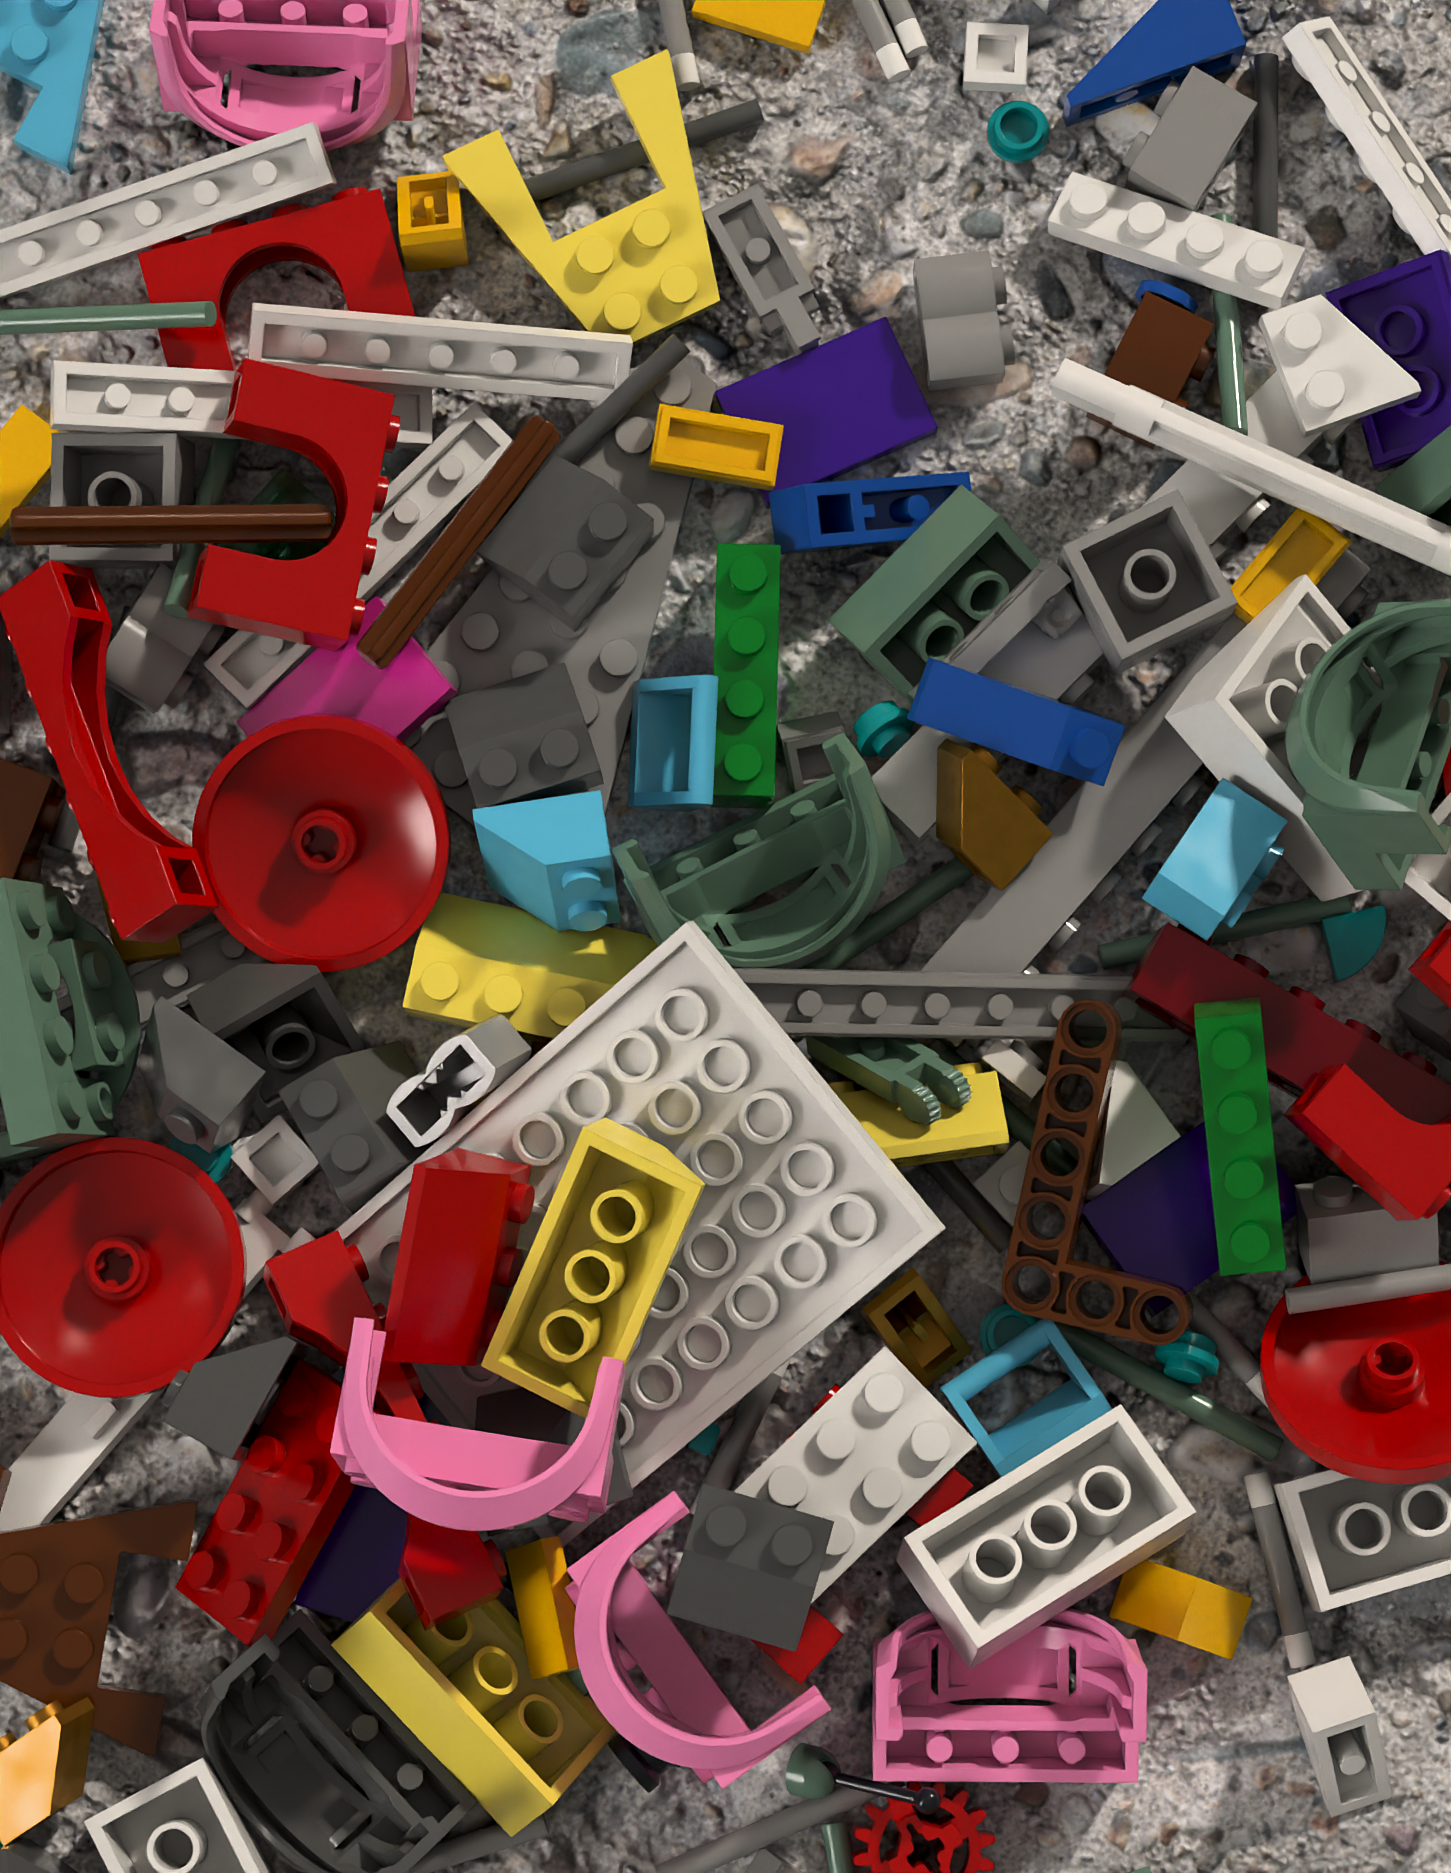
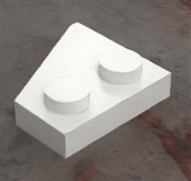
(1331, 366)

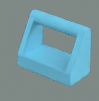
(673, 743)
(1043, 1423)

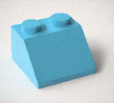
(552, 859)

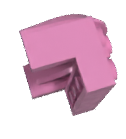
(366, 38)
(465, 1474)
(626, 1626)
(1076, 1740)

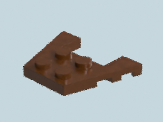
(58, 1608)

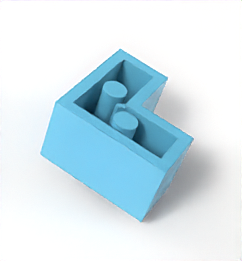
(1218, 862)

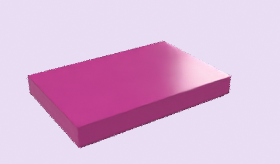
(345, 685)

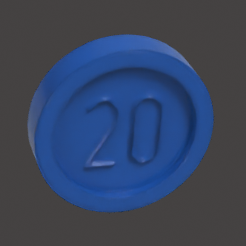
(1168, 293)

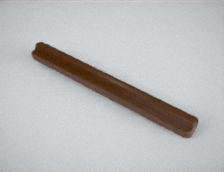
(170, 524)
(457, 542)

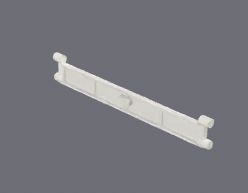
(92, 1426)

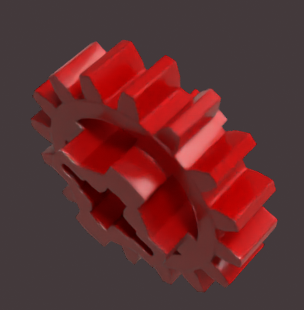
(949, 1829)

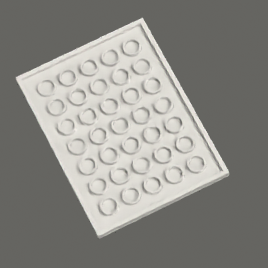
(791, 1213)

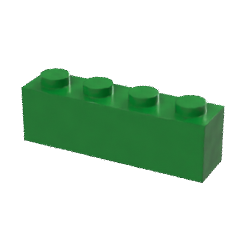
(746, 674)
(1239, 1136)

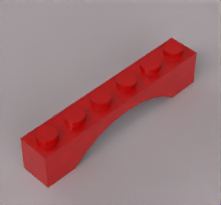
(62, 642)
(317, 1297)

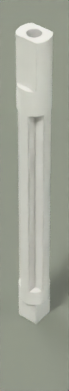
(1256, 465)

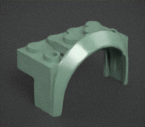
(1382, 812)
(820, 827)
(39, 1082)

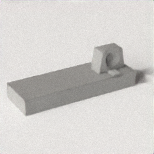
(1036, 599)

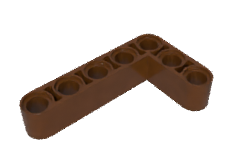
(1070, 1192)

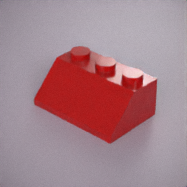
(456, 1257)

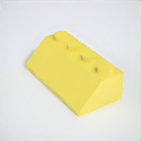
(502, 960)
(958, 1134)
(594, 1264)
(475, 1705)

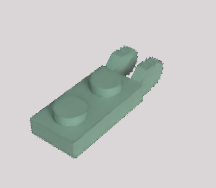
(896, 1072)

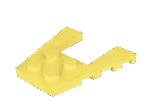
(636, 266)

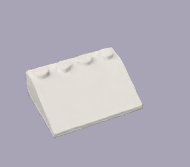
(1240, 710)

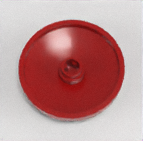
(323, 842)
(118, 1267)
(1364, 1385)

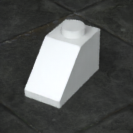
(1340, 1735)

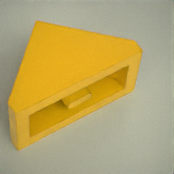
(431, 221)
(1181, 1607)

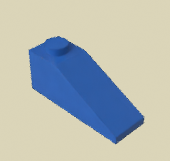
(1154, 52)
(857, 511)
(1016, 721)

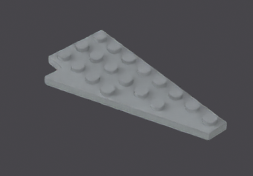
(510, 635)

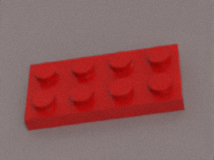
(273, 1512)

